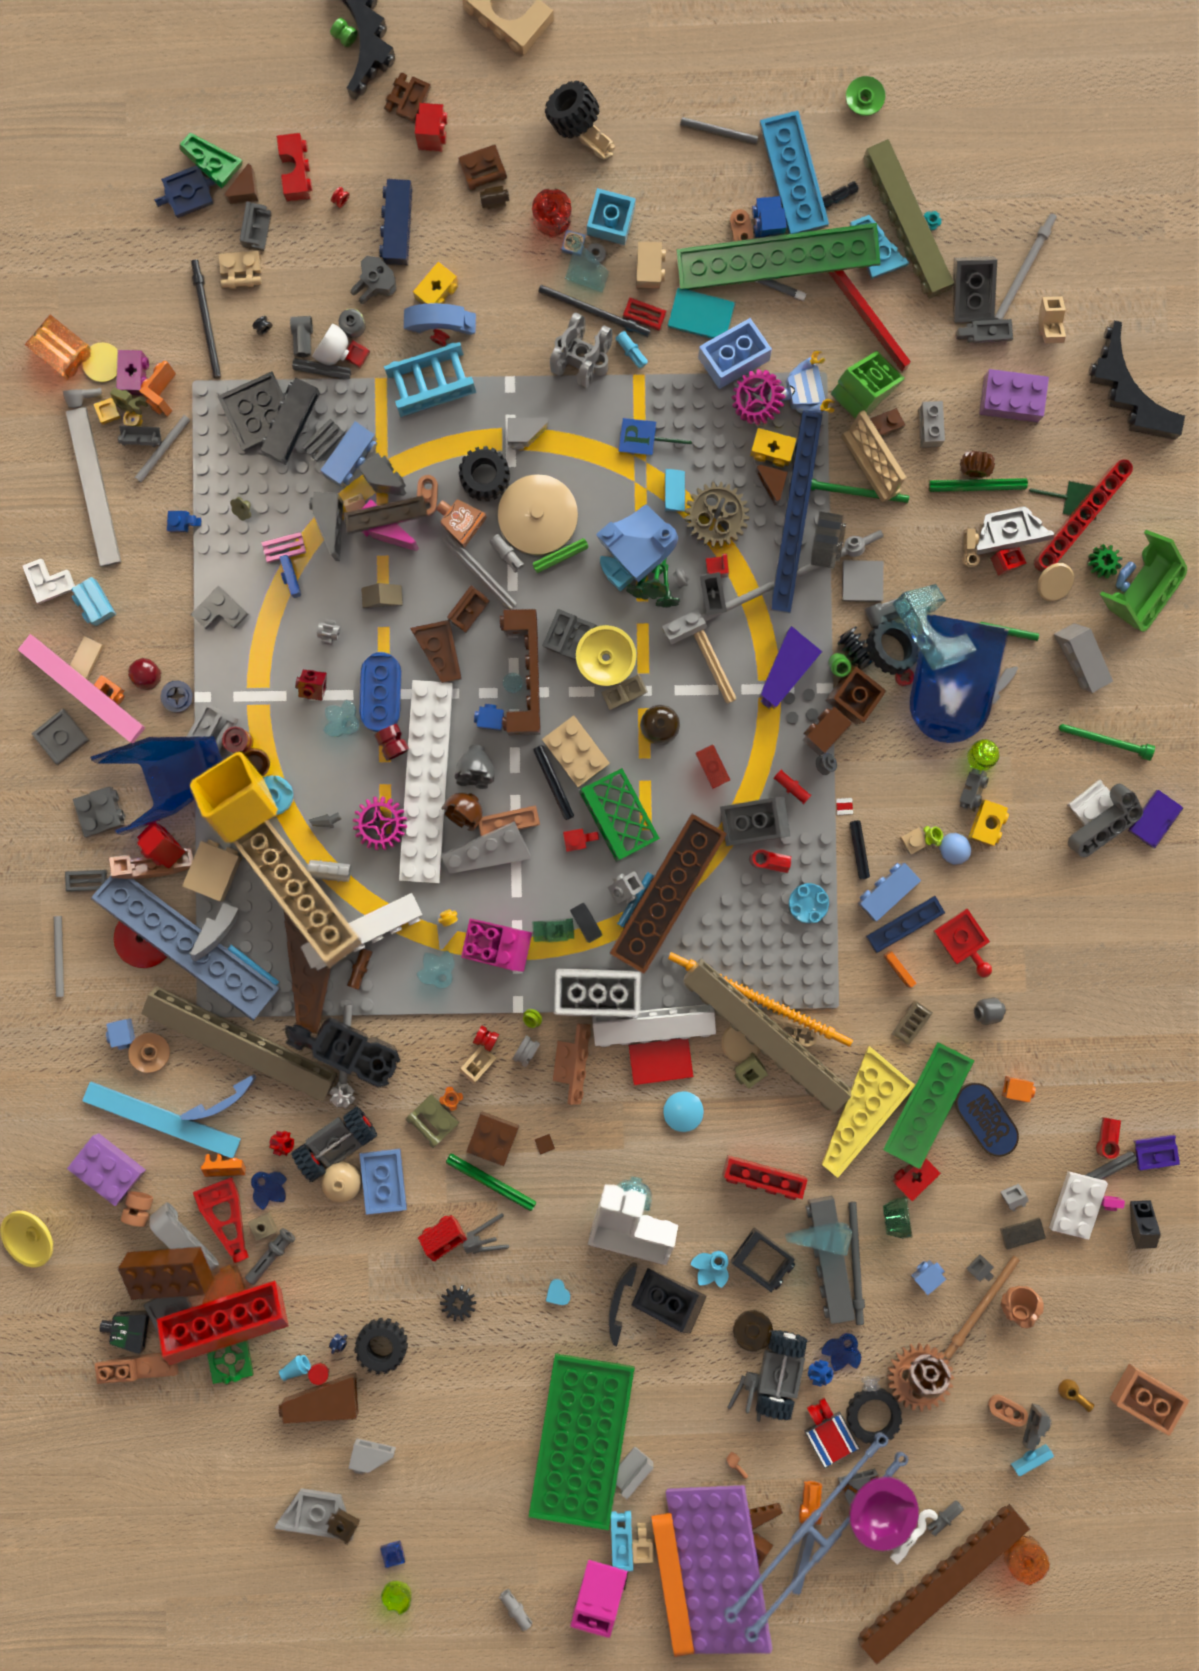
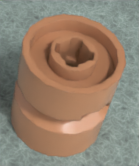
(136, 1201)

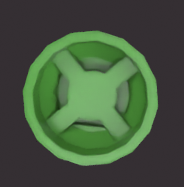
(341, 31)

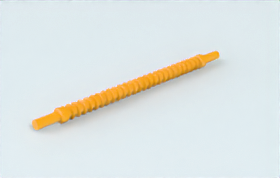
(770, 1004)

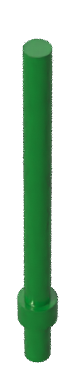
(853, 491)

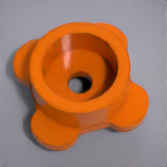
(452, 1104)

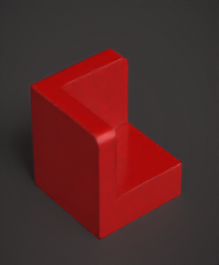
(718, 564)

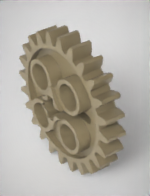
(733, 521)

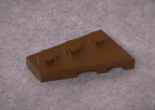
(439, 647)

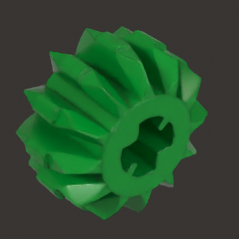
(1098, 563)

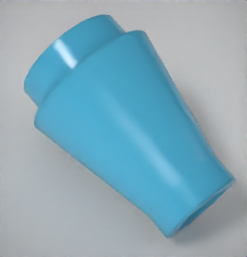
(295, 1368)

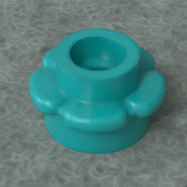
(937, 219)

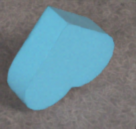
(557, 1293)

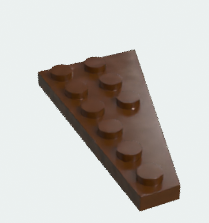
(307, 984)

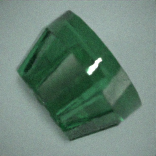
(898, 1218)

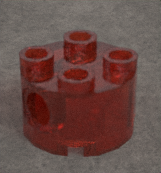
(552, 212)

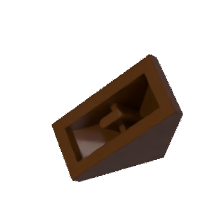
(243, 188)
(772, 480)

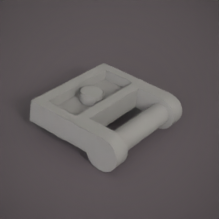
(208, 721)

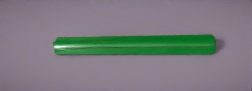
(978, 485)
(490, 1182)

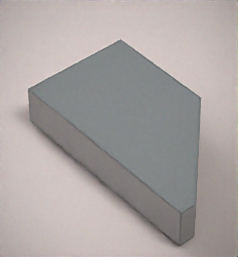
(445, 933)

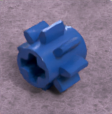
(820, 1373)

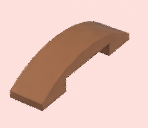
(139, 868)

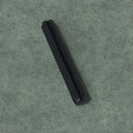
(553, 782)

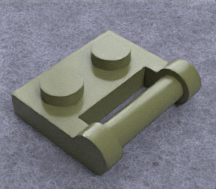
(437, 1116)

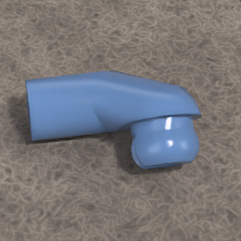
(1126, 571)

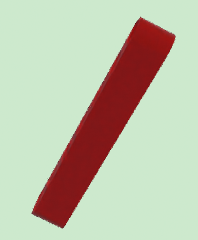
(1091, 511)

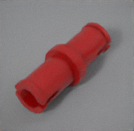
(792, 786)

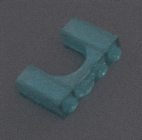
(937, 649)

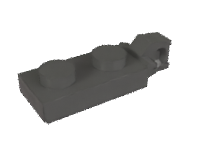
(987, 331)

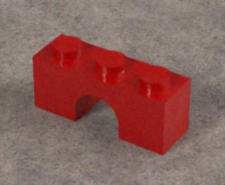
(295, 184)

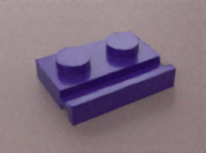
(1156, 1152)

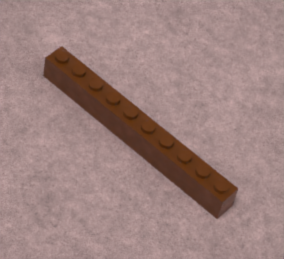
(943, 1583)

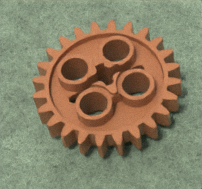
(901, 1384)

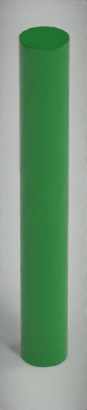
(1017, 632)

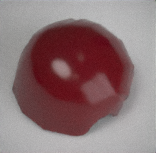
(144, 673)

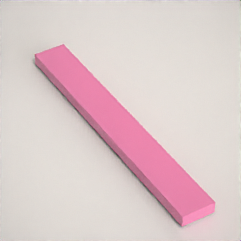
(81, 688)

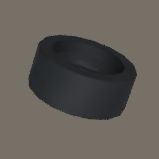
(586, 922)

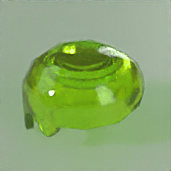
(983, 755)
(396, 1596)

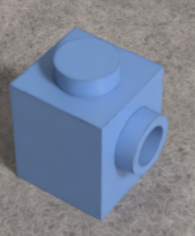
(120, 1033)
(929, 1276)

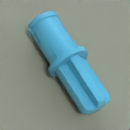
(631, 349)

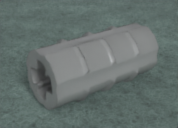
(329, 870)

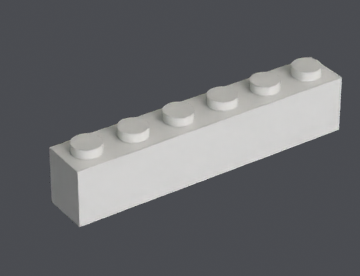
(374, 925)
(654, 1025)

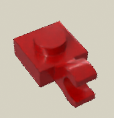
(577, 839)

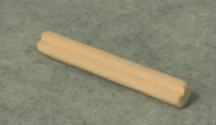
(715, 666)

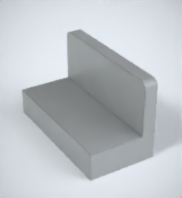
(633, 1471)

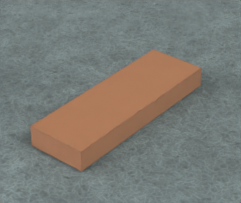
(523, 818)

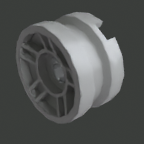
(526, 1051)

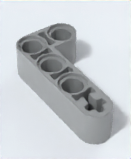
(174, 1234)

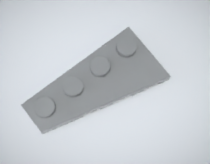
(491, 849)

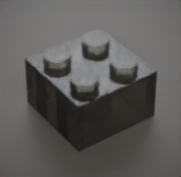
(828, 540)

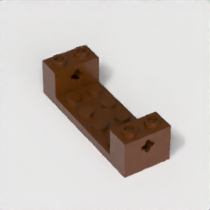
(524, 623)

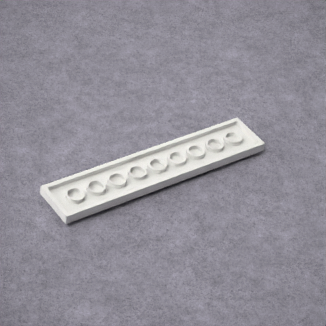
(426, 781)

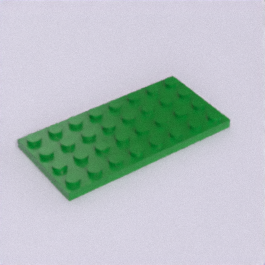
(581, 1441)

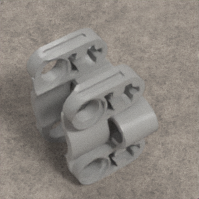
(568, 355)

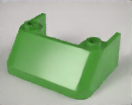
(1152, 586)

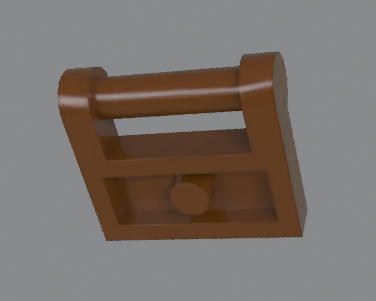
(480, 162)

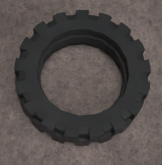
(879, 655)
(860, 1399)

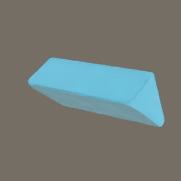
(674, 490)

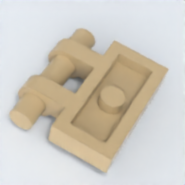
(238, 264)

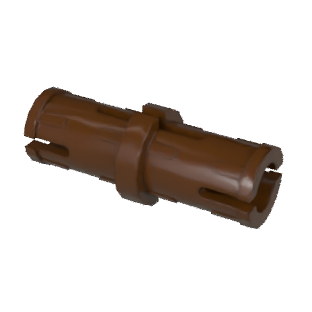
(359, 968)

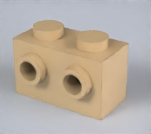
(649, 265)

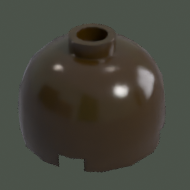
(660, 724)

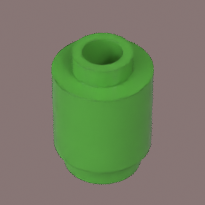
(842, 669)

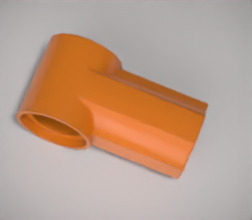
(811, 1501)

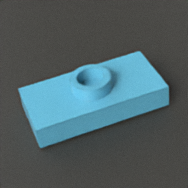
(1032, 1459)

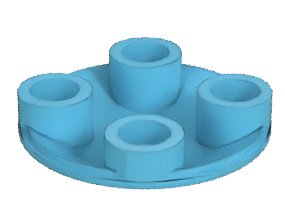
(808, 903)
(683, 1111)

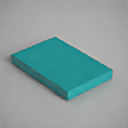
(700, 314)

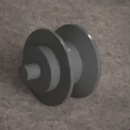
(826, 764)

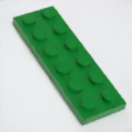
(928, 1105)

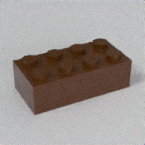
(165, 1273)

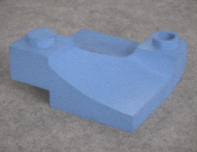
(639, 541)

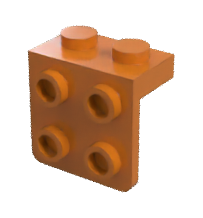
(153, 387)

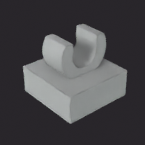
(1014, 1197)

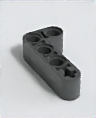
(1108, 824)

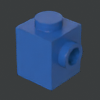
(489, 717)

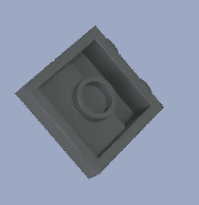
(99, 811)

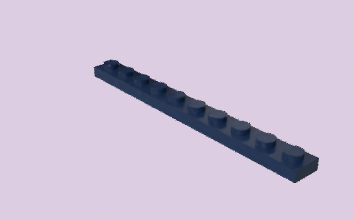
(796, 512)

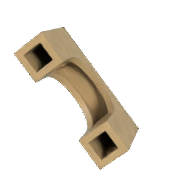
(518, 33)

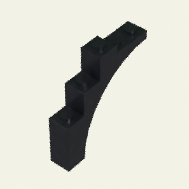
(373, 52)
(1112, 371)

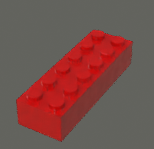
(222, 1322)

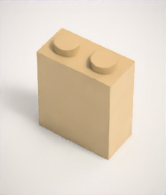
(212, 870)

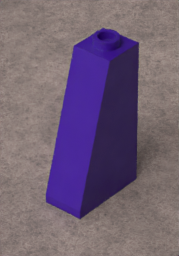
(790, 664)

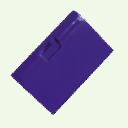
(1156, 819)

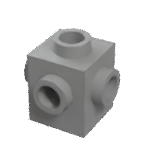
(622, 890)

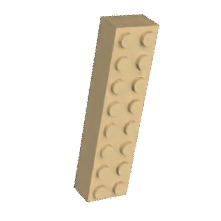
(298, 893)

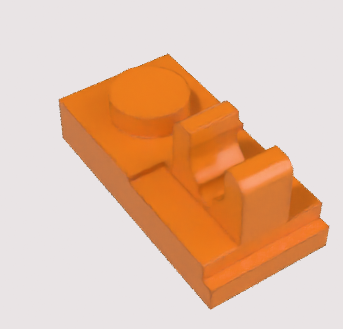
(229, 1167)

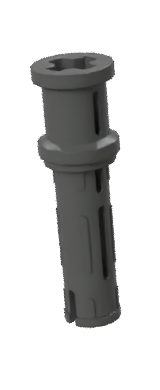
(276, 1249)

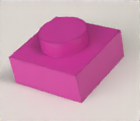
(1112, 1203)

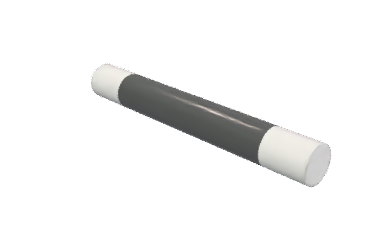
(784, 289)

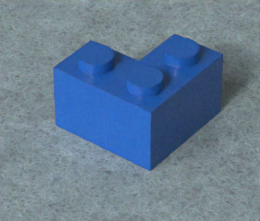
(769, 217)

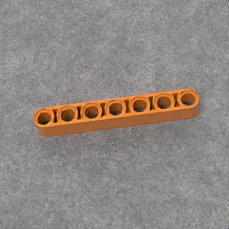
(672, 1584)

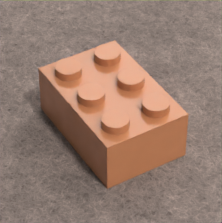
(1149, 1399)

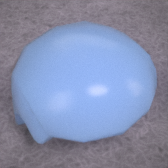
(955, 848)

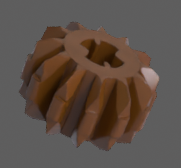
(977, 464)

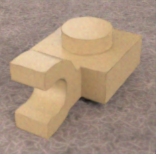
(642, 1547)

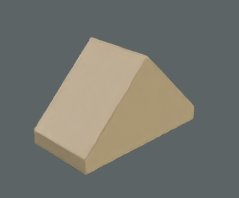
(477, 1064)

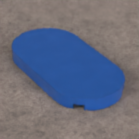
(380, 691)

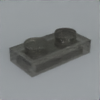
(1023, 1233)

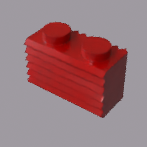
(442, 1237)

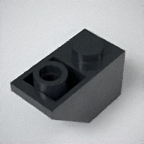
(1144, 1224)

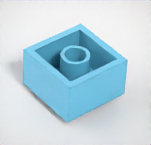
(611, 216)

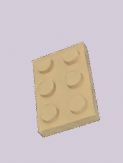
(575, 751)

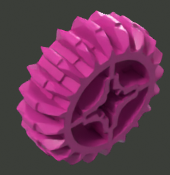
(769, 382)
(396, 820)

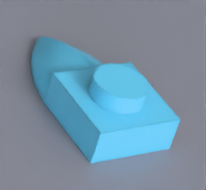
(615, 572)

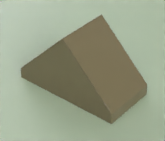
(381, 595)

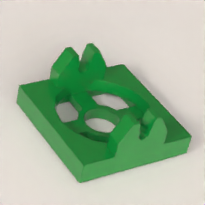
(245, 1371)

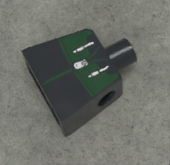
(127, 1330)

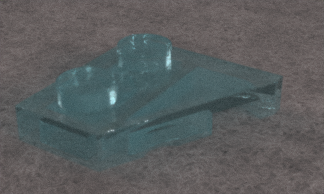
(586, 269)

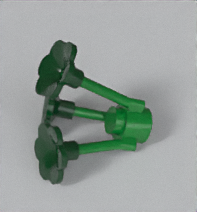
(654, 588)

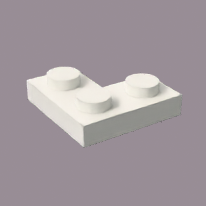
(46, 586)

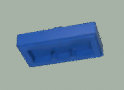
(289, 576)

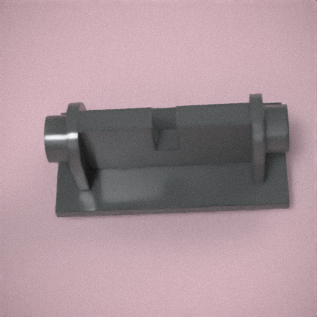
(139, 435)
(977, 782)

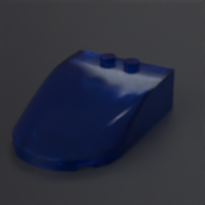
(958, 698)

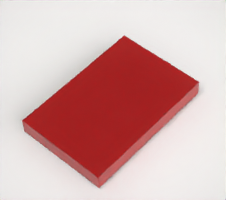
(660, 1061)

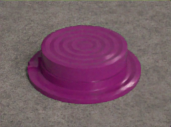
(884, 1513)

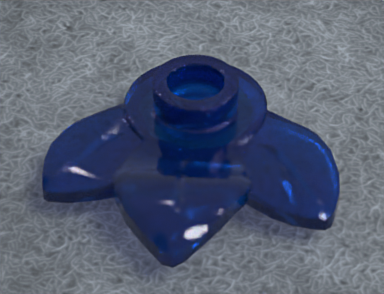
(270, 1190)
(842, 1354)

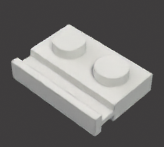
(1091, 802)

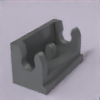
(255, 226)

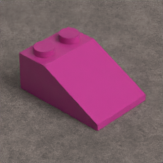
(391, 534)

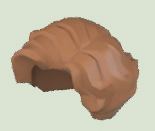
(1022, 1305)

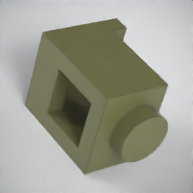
(753, 1076)

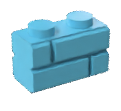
(93, 602)

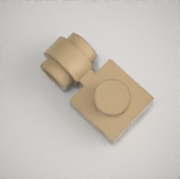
(970, 540)

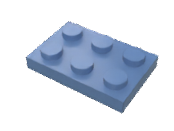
(383, 1181)

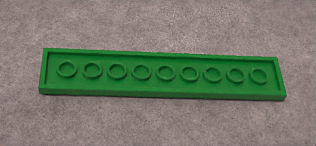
(778, 256)

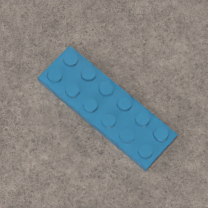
(794, 173)

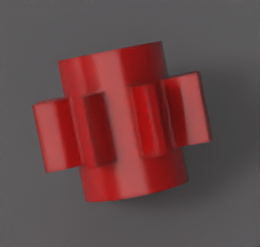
(281, 1143)

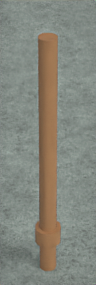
(958, 1339)

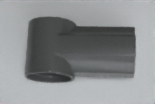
(301, 330)
(881, 612)

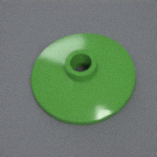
(865, 87)

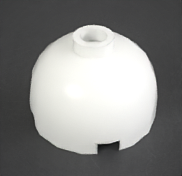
(332, 346)

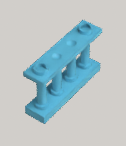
(436, 396)

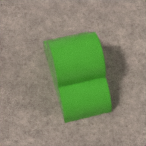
(866, 384)

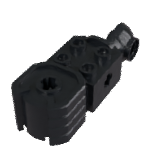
(347, 1050)

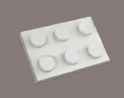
(1078, 1205)

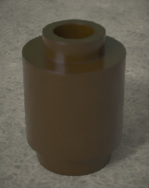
(494, 197)

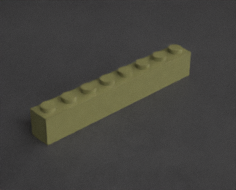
(908, 219)

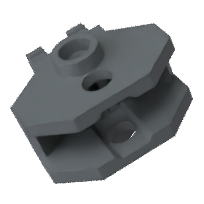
(376, 278)

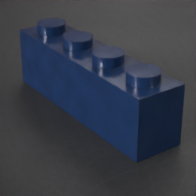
(396, 222)

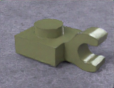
(125, 401)

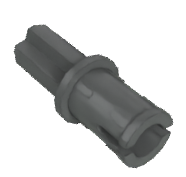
(945, 1517)

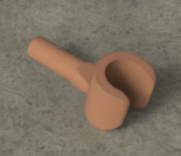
(733, 1460)

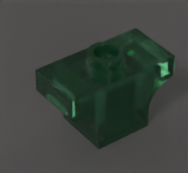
(553, 930)

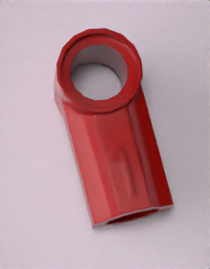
(772, 861)
(1109, 1135)

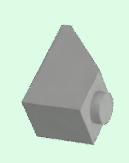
(524, 431)
(369, 1455)

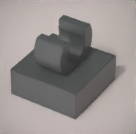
(980, 1269)

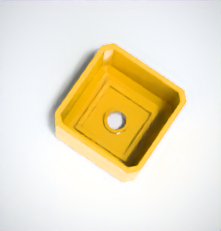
(233, 797)

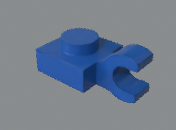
(181, 520)

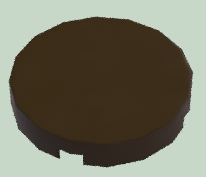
(752, 1330)

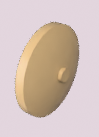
(537, 515)

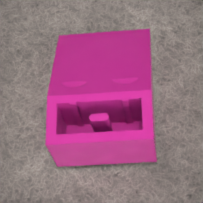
(496, 945)
(598, 1599)

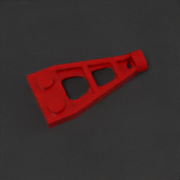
(215, 1194)

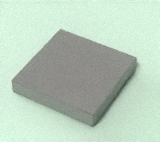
(862, 581)

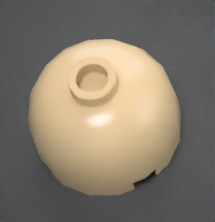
(341, 1182)

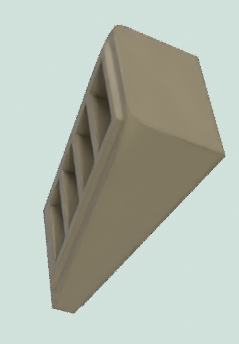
(910, 1012)

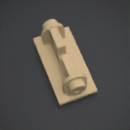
(601, 146)

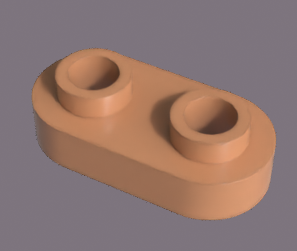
(741, 228)
(430, 495)
(1007, 1409)

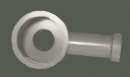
(74, 398)

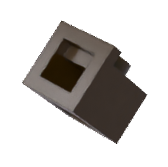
(345, 1519)

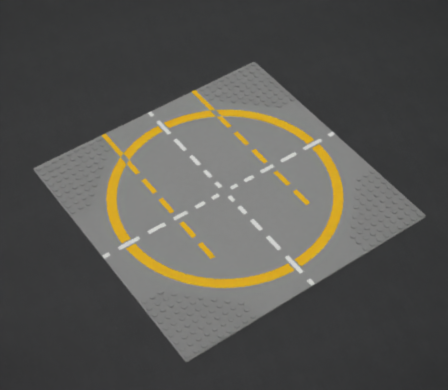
(737, 911)

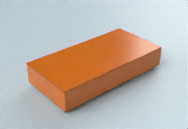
(899, 969)

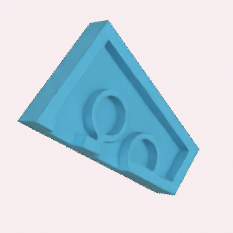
(889, 256)

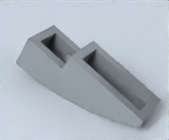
(214, 931)

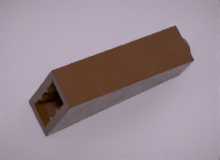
(323, 1402)

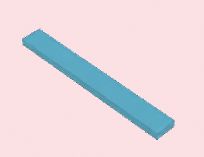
(161, 1120)

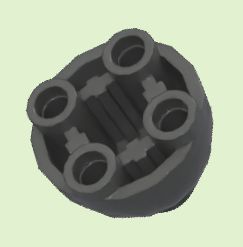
(475, 768)

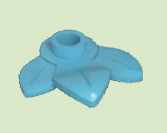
(709, 1270)

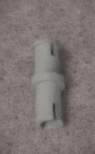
(506, 553)
(515, 1610)

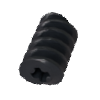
(855, 648)

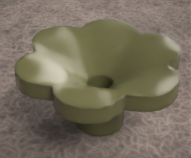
(241, 508)

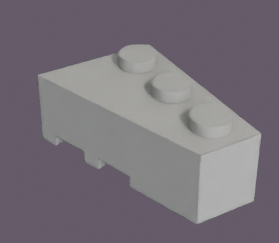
(1084, 657)

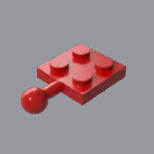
(962, 939)

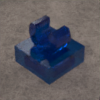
(393, 1554)

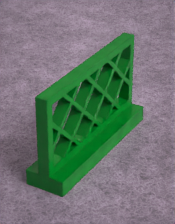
(602, 819)

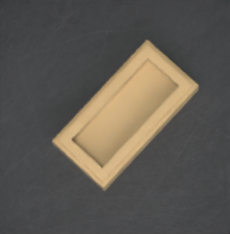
(86, 656)

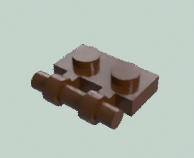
(415, 93)

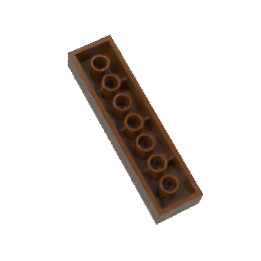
(668, 893)

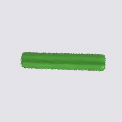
(560, 555)

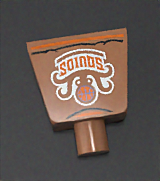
(461, 520)

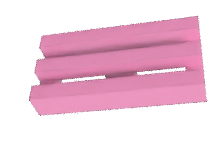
(266, 544)

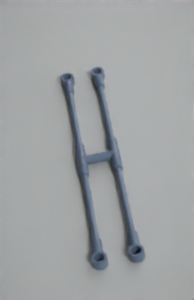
(807, 1527)

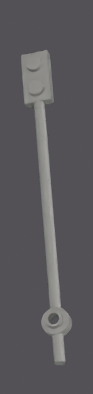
(695, 622)

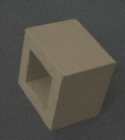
(268, 1222)

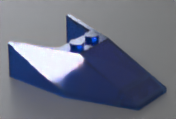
(168, 770)

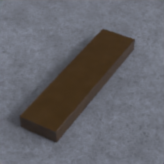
(385, 514)

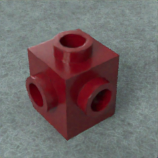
(311, 684)

